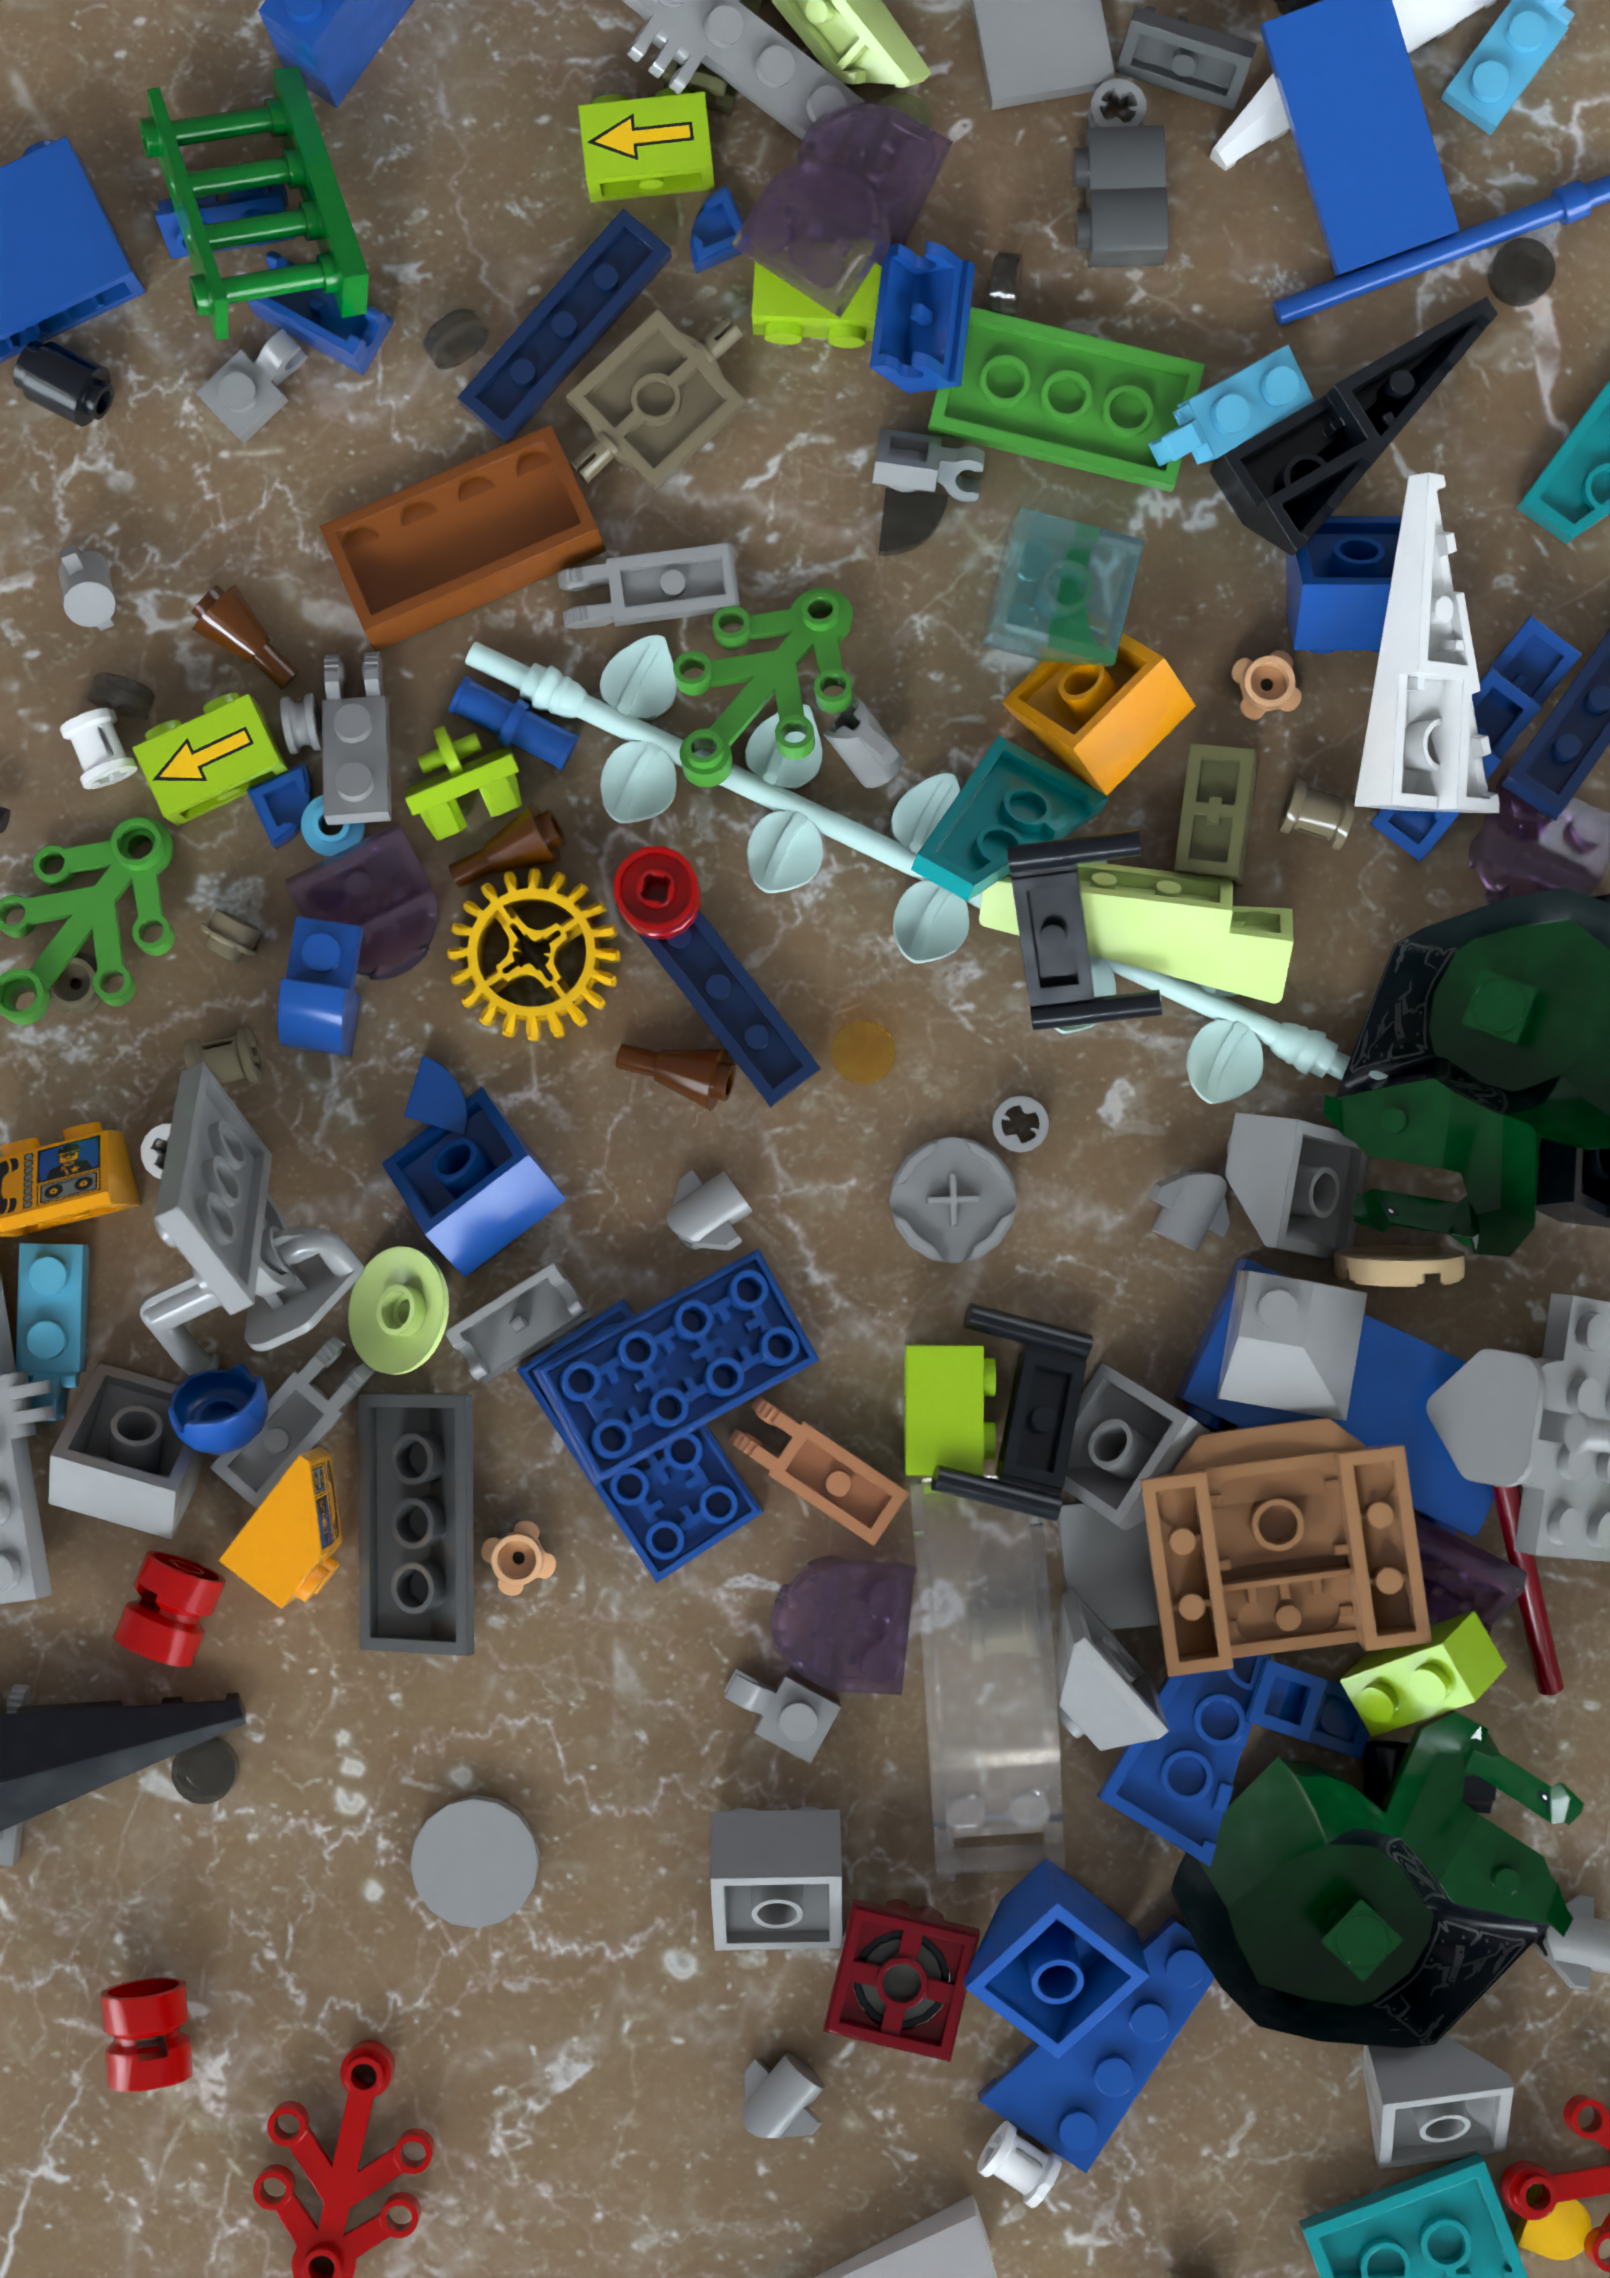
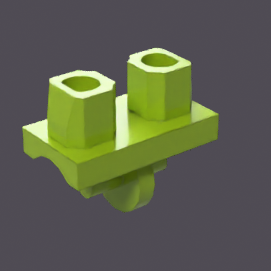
(437, 795)

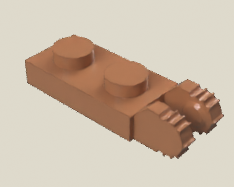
(825, 1474)

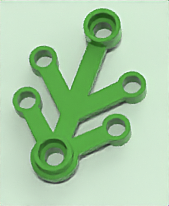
(767, 675)
(90, 912)

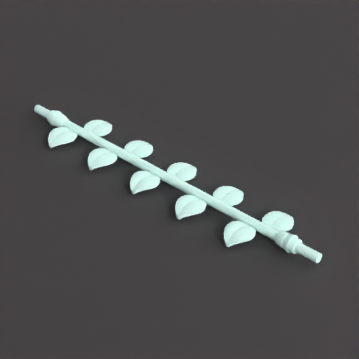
(788, 849)

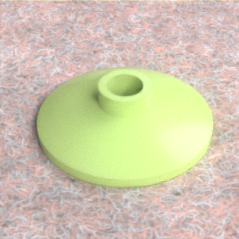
(398, 1310)

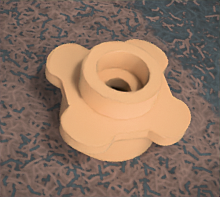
(1276, 669)
(510, 1574)

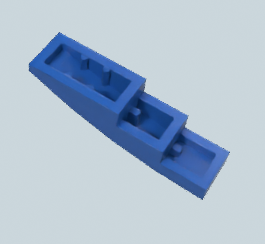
(1504, 707)

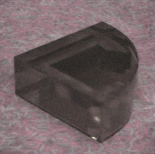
(909, 520)

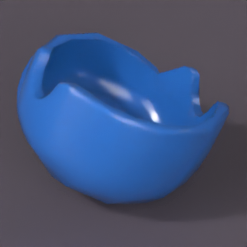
(219, 1409)

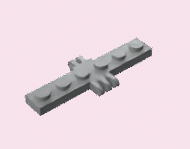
(742, 53)
(22, 1548)

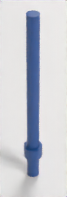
(1566, 205)

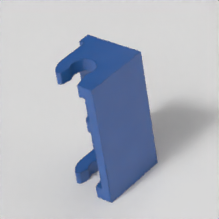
(922, 318)
(318, 322)

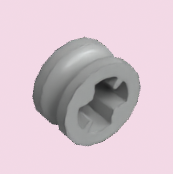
(1119, 92)
(301, 723)
(1028, 1106)

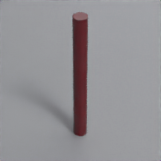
(1531, 1600)

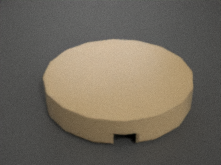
(1398, 1264)

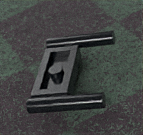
(1056, 933)
(1038, 1417)

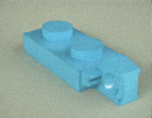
(1507, 60)
(1235, 409)
(52, 1318)

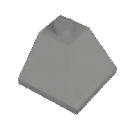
(1296, 1182)
(1291, 1345)
(1118, 1440)
(1101, 1682)
(1435, 2103)

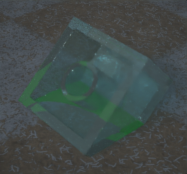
(1061, 590)

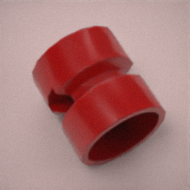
(657, 892)
(169, 1608)
(145, 2011)

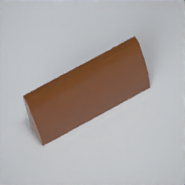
(462, 538)

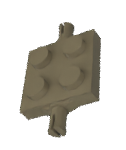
(656, 400)

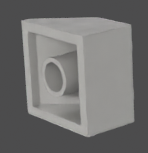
(123, 1456)
(776, 1879)

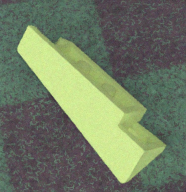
(856, 40)
(1172, 927)

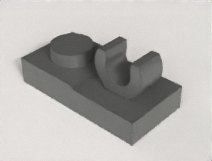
(1185, 57)

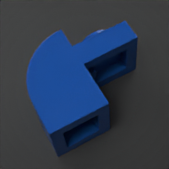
(318, 996)

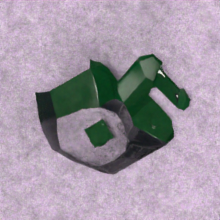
(1486, 1046)
(1370, 1915)

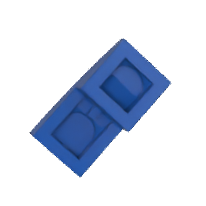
(1307, 1709)

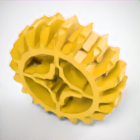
(559, 939)

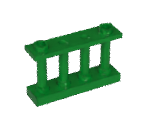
(302, 165)

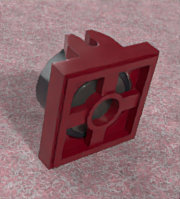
(901, 1978)

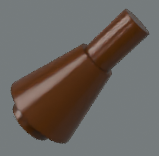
(232, 625)
(524, 842)
(694, 1073)

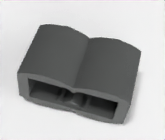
(1123, 196)

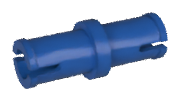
(513, 723)

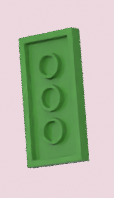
(1066, 398)

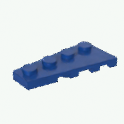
(1186, 1776)
(1086, 2092)

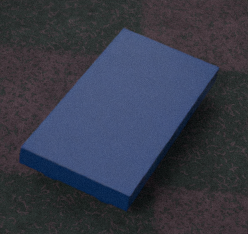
(1359, 129)
(675, 1366)
(674, 1498)

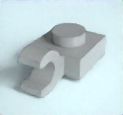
(247, 392)
(918, 461)
(791, 1714)

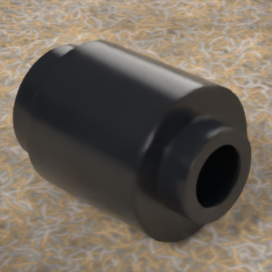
(63, 382)

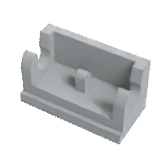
(518, 1323)

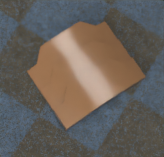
(1283, 1546)

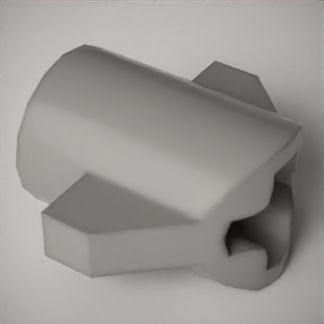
(86, 588)
(864, 746)
(1191, 1207)
(707, 1211)
(1581, 1949)
(781, 2098)

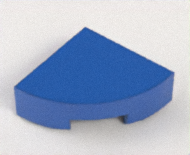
(715, 231)
(282, 803)
(437, 1098)

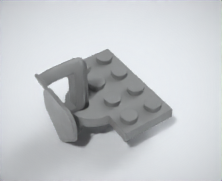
(234, 1234)
(1541, 1428)

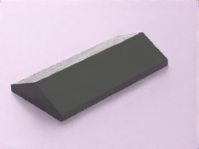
(416, 1523)

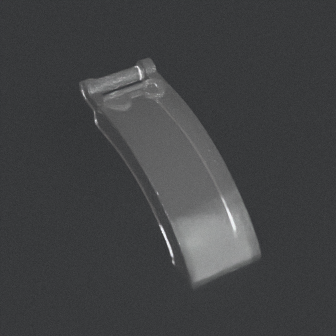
(987, 1682)

